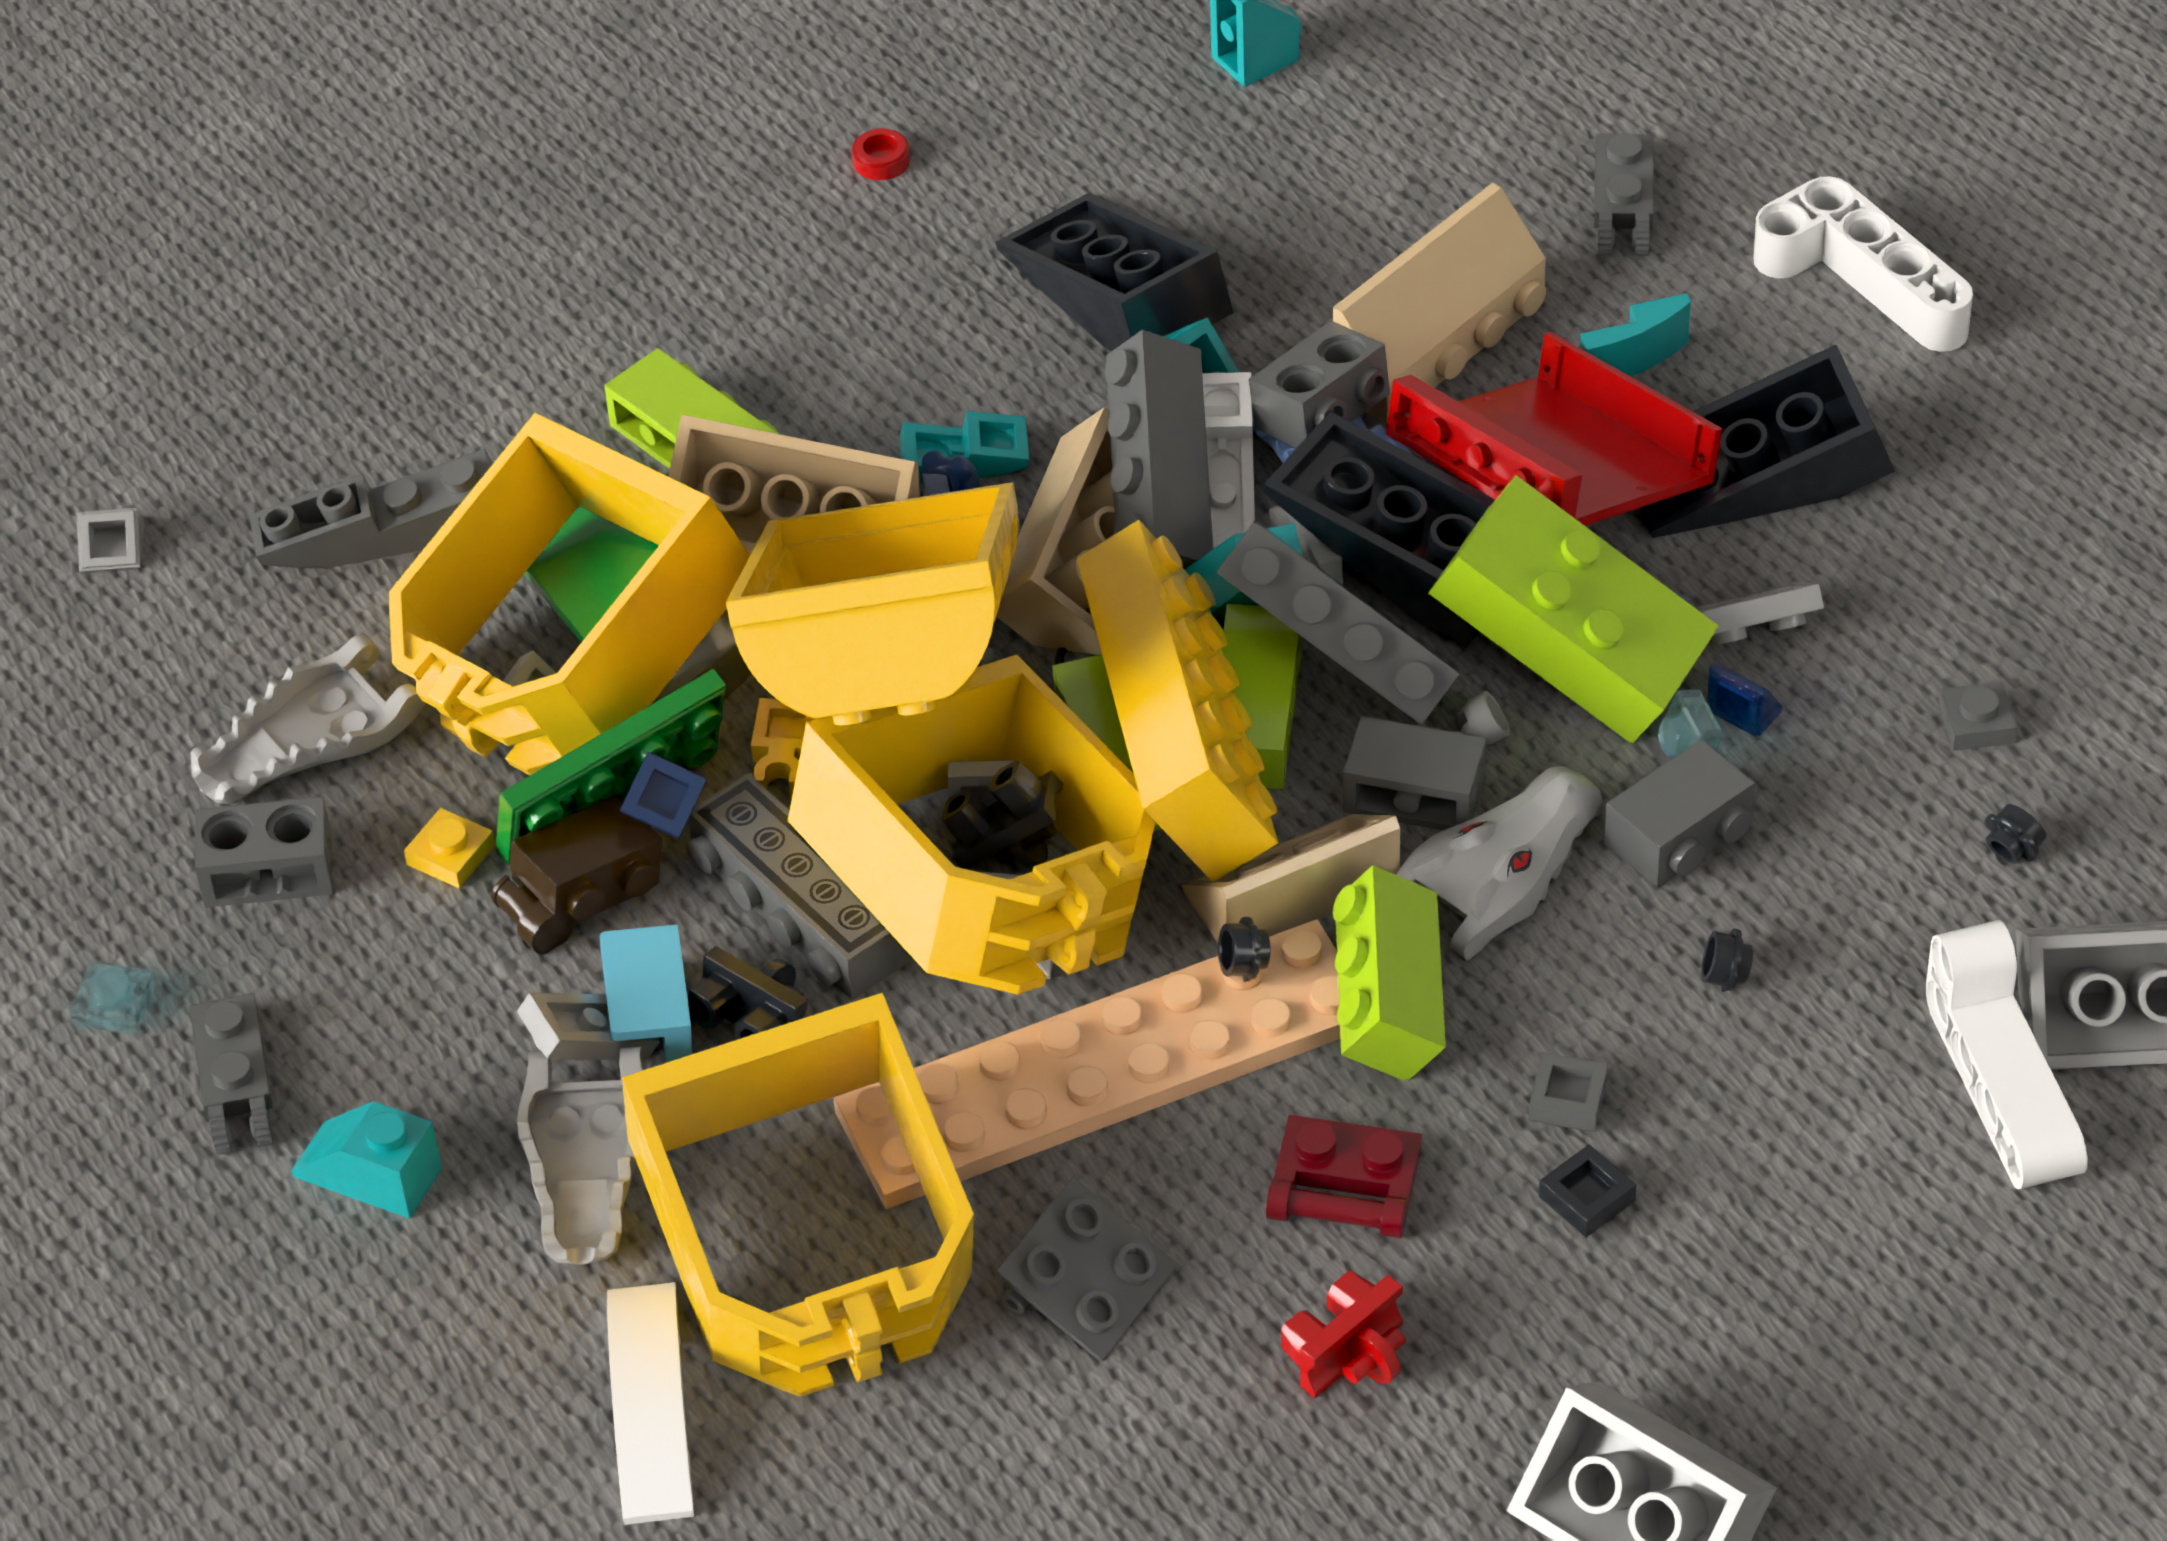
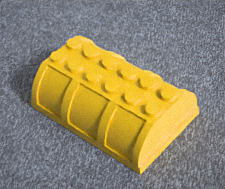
(875, 601)

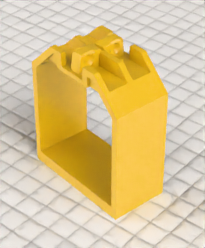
(496, 540)
(962, 919)
(767, 1078)

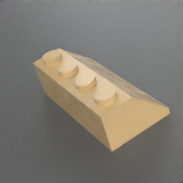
(1450, 292)
(777, 476)
(1067, 518)

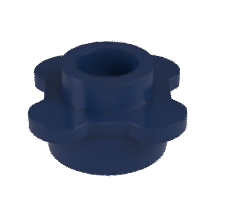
(959, 470)

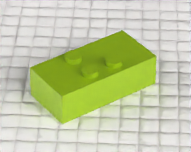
(1574, 610)

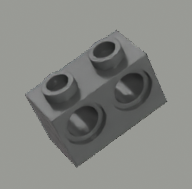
(1321, 374)
(263, 851)

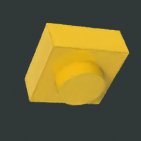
(449, 847)

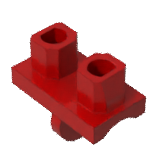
(1354, 1343)

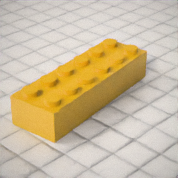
(1178, 701)

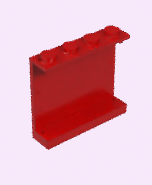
(1572, 433)

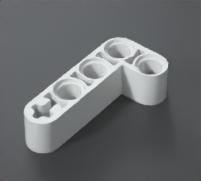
(1868, 250)
(1998, 1056)

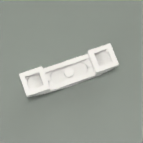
(1229, 452)
(649, 1403)

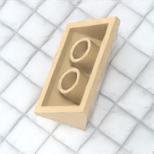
(1298, 877)

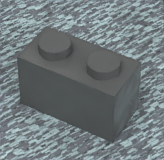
(1414, 773)
(1680, 813)

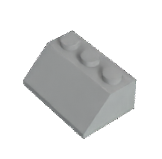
(2095, 993)
(1632, 1477)

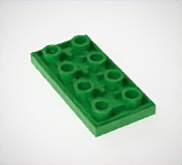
(587, 568)
(675, 728)

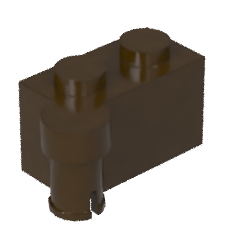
(577, 871)

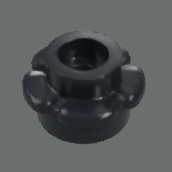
(2014, 834)
(1243, 949)
(1726, 959)

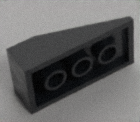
(1119, 271)
(1781, 447)
(1381, 514)

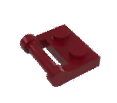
(1345, 1160)

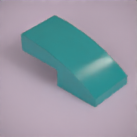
(1651, 336)
(989, 440)

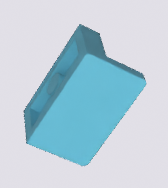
(647, 987)

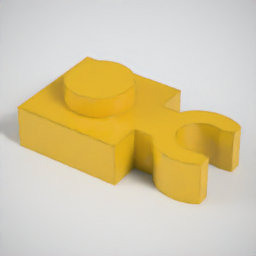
(777, 741)

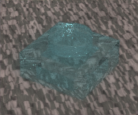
(1687, 723)
(112, 998)

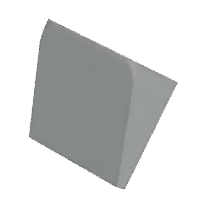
(110, 539)

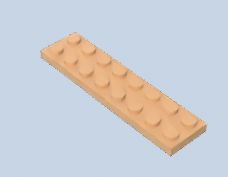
(1105, 1062)

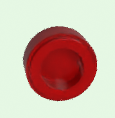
(880, 154)

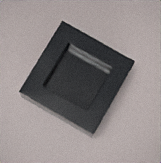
(1587, 1190)

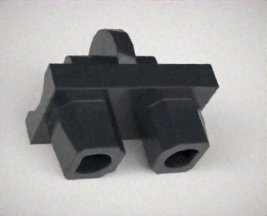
(1009, 827)
(745, 994)

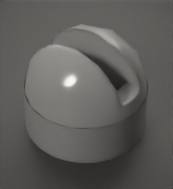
(1483, 718)

